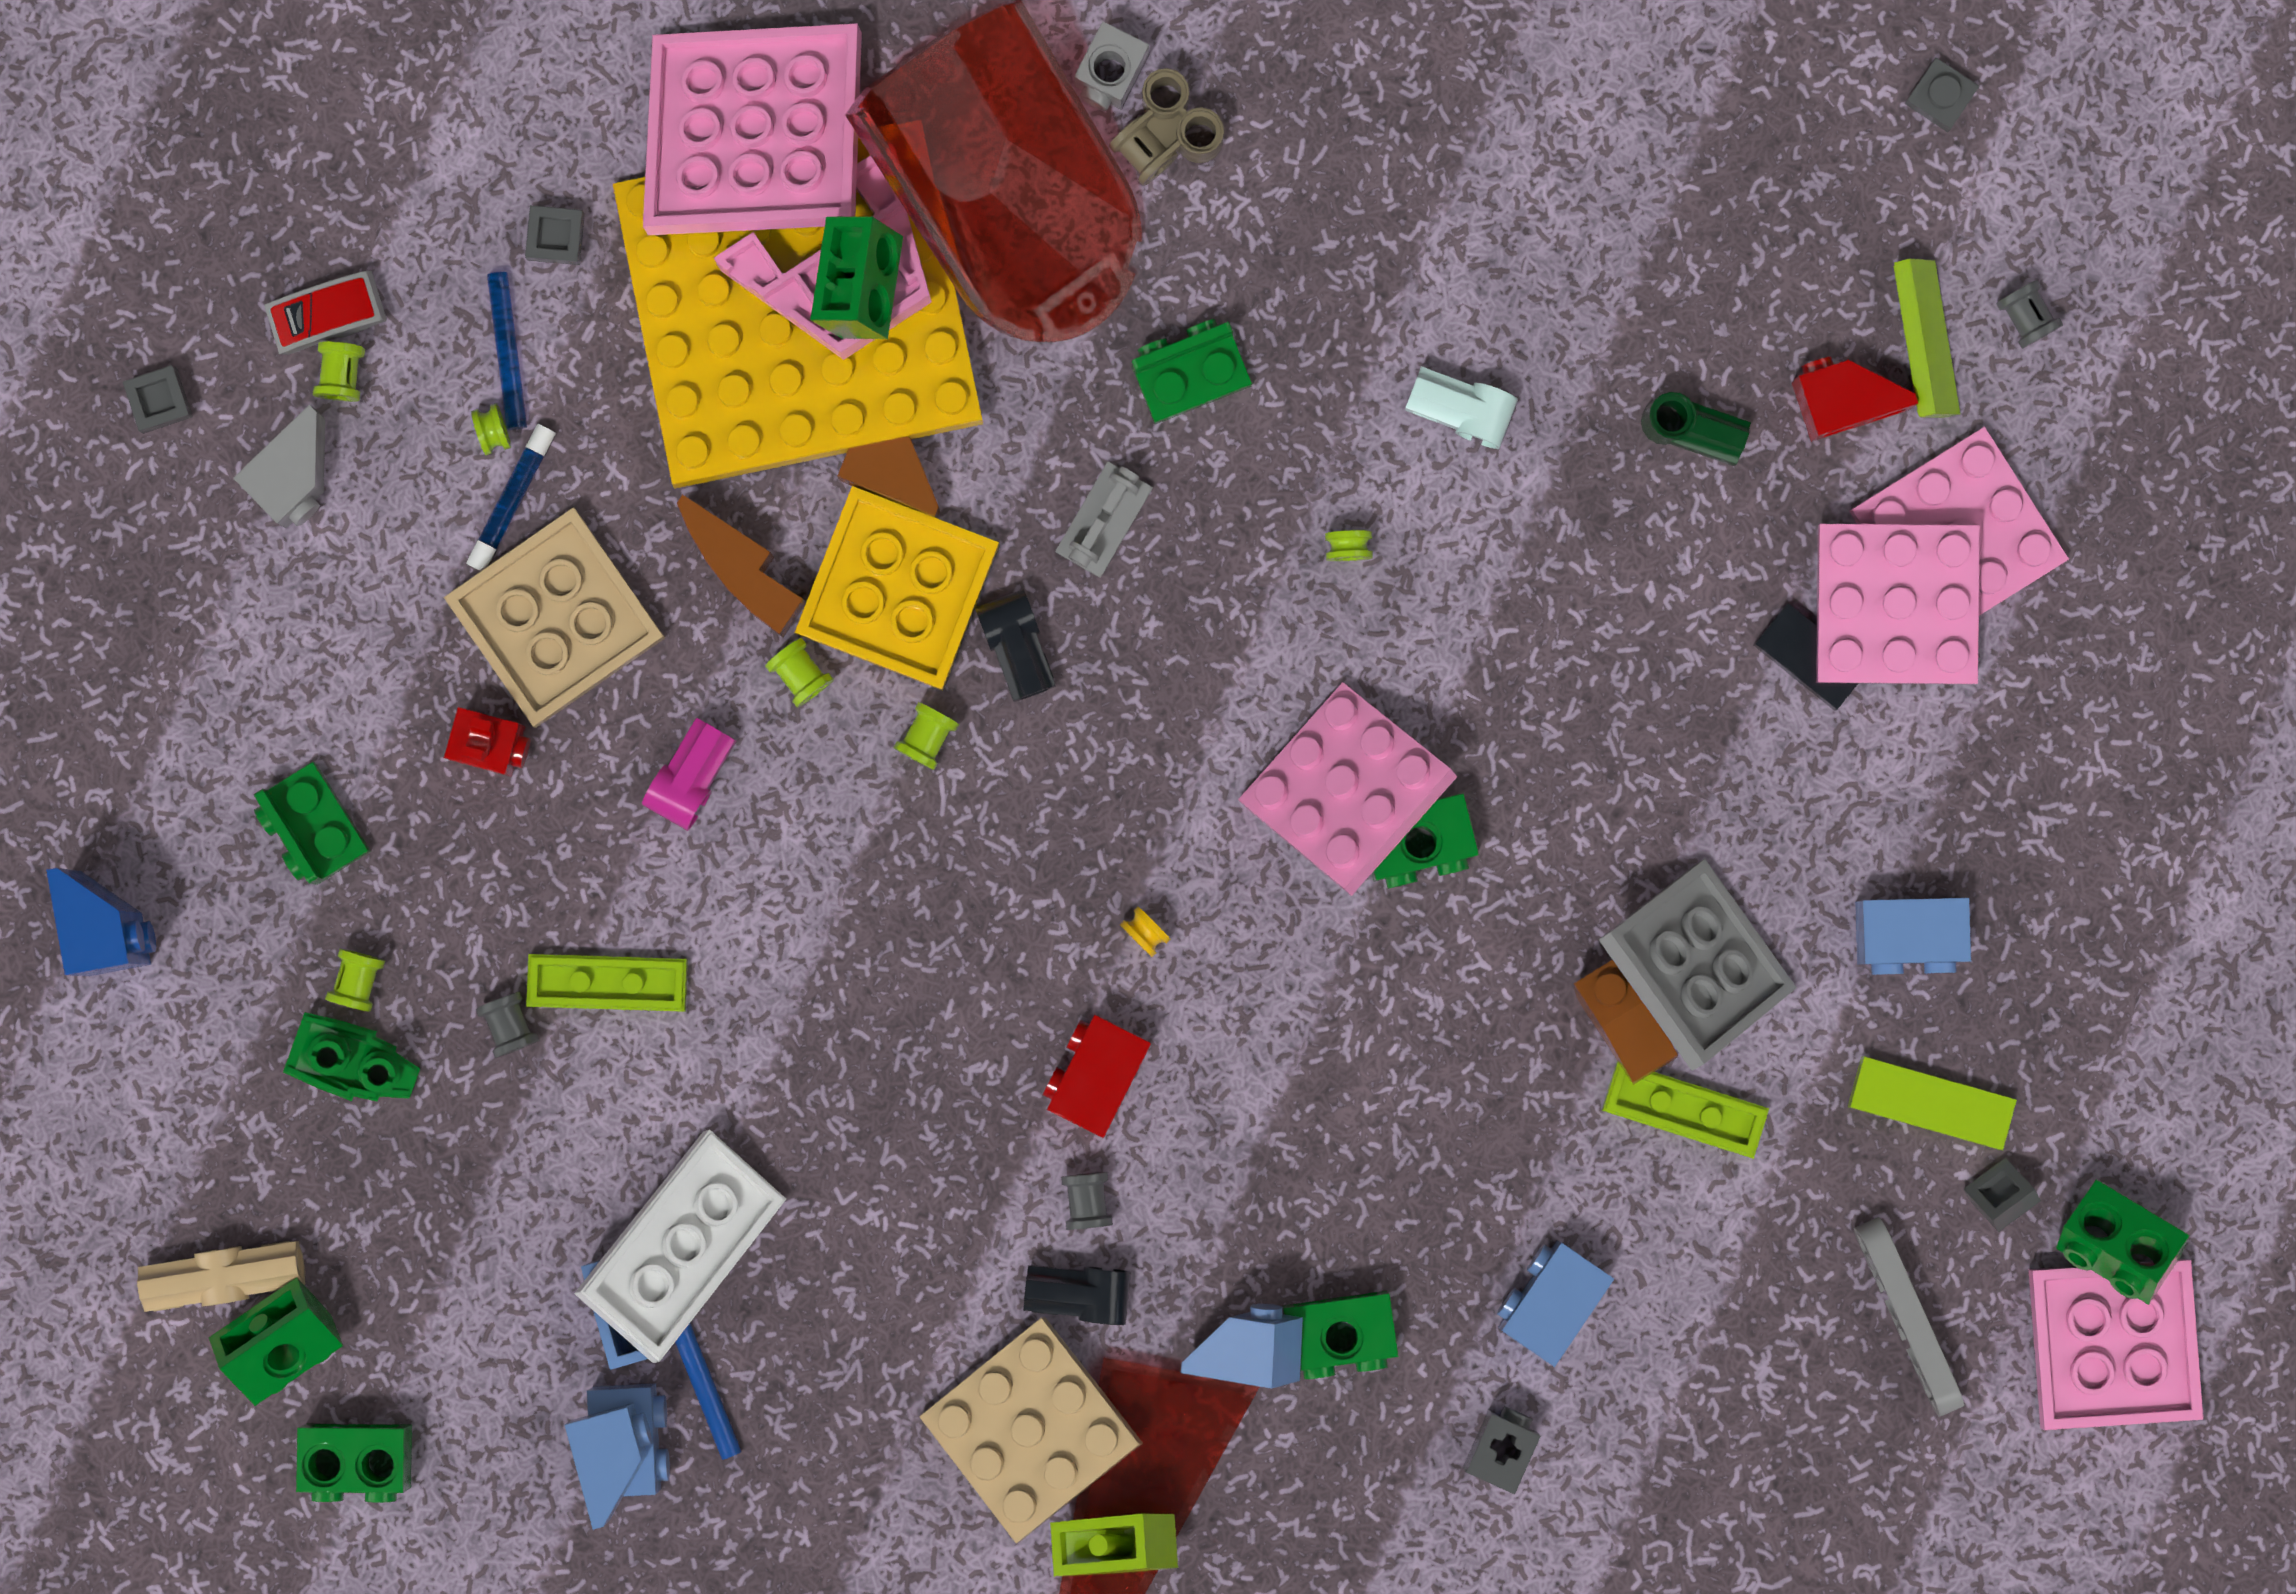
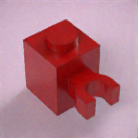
(487, 742)

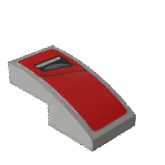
(325, 312)

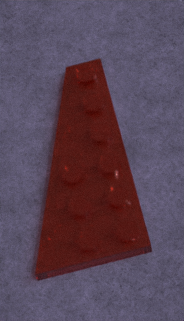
(1183, 1434)

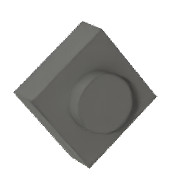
(1942, 94)
(554, 235)
(157, 399)
(2002, 1194)

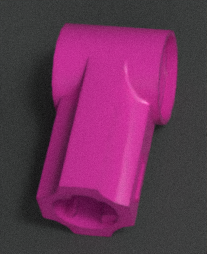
(687, 779)

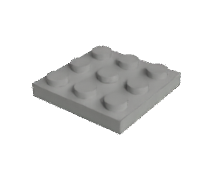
(1697, 964)

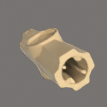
(220, 1276)

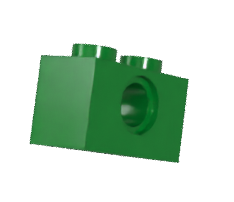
(1453, 844)
(1373, 1325)
(275, 1341)

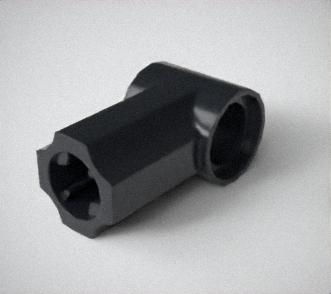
(1013, 635)
(1087, 1293)

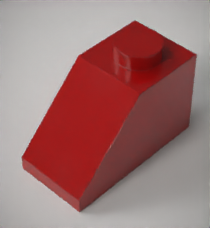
(1846, 397)

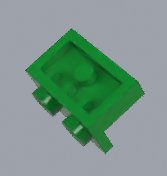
(1190, 371)
(310, 825)

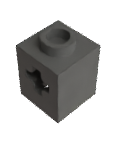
(1510, 1469)

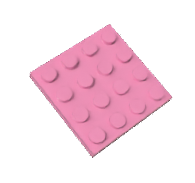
(751, 129)

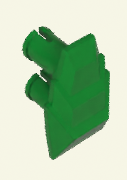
(348, 1060)

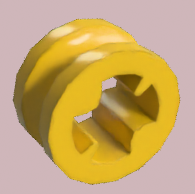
(1145, 931)

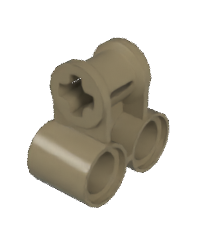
(1163, 130)

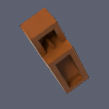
(741, 567)

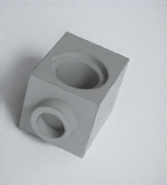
(1110, 45)

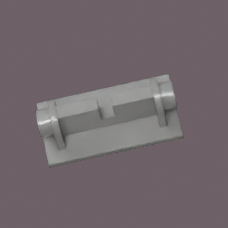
(1104, 519)

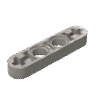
(1909, 1317)

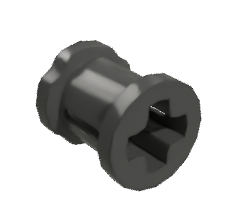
(2029, 314)
(507, 1024)
(1086, 1200)

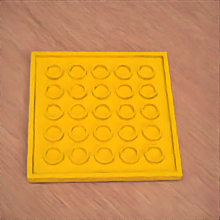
(754, 390)

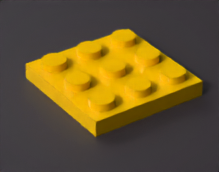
(897, 588)

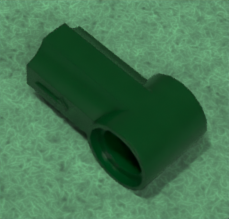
(1700, 429)

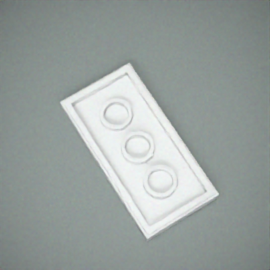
(680, 1246)

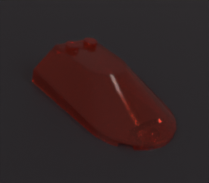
(1005, 176)

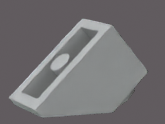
(289, 471)

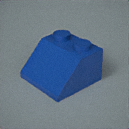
(96, 927)

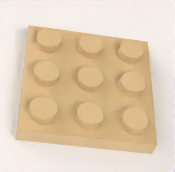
(554, 617)
(1030, 1429)

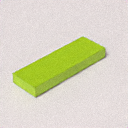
(1926, 338)
(607, 982)
(1932, 1103)
(1687, 1111)

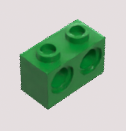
(856, 277)
(2129, 1232)
(353, 1447)

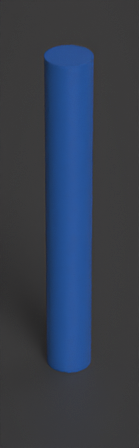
(707, 1394)

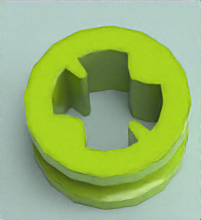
(491, 429)
(1349, 545)

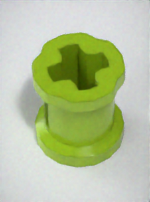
(339, 371)
(799, 672)
(926, 735)
(355, 980)

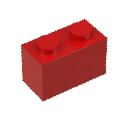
(1097, 1075)

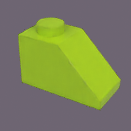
(1114, 1544)

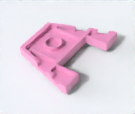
(794, 291)

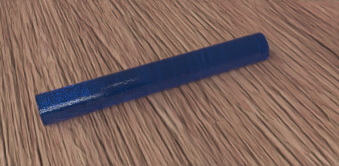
(507, 350)

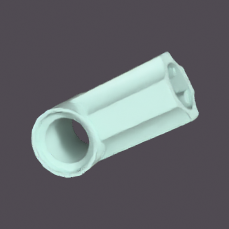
(1470, 409)

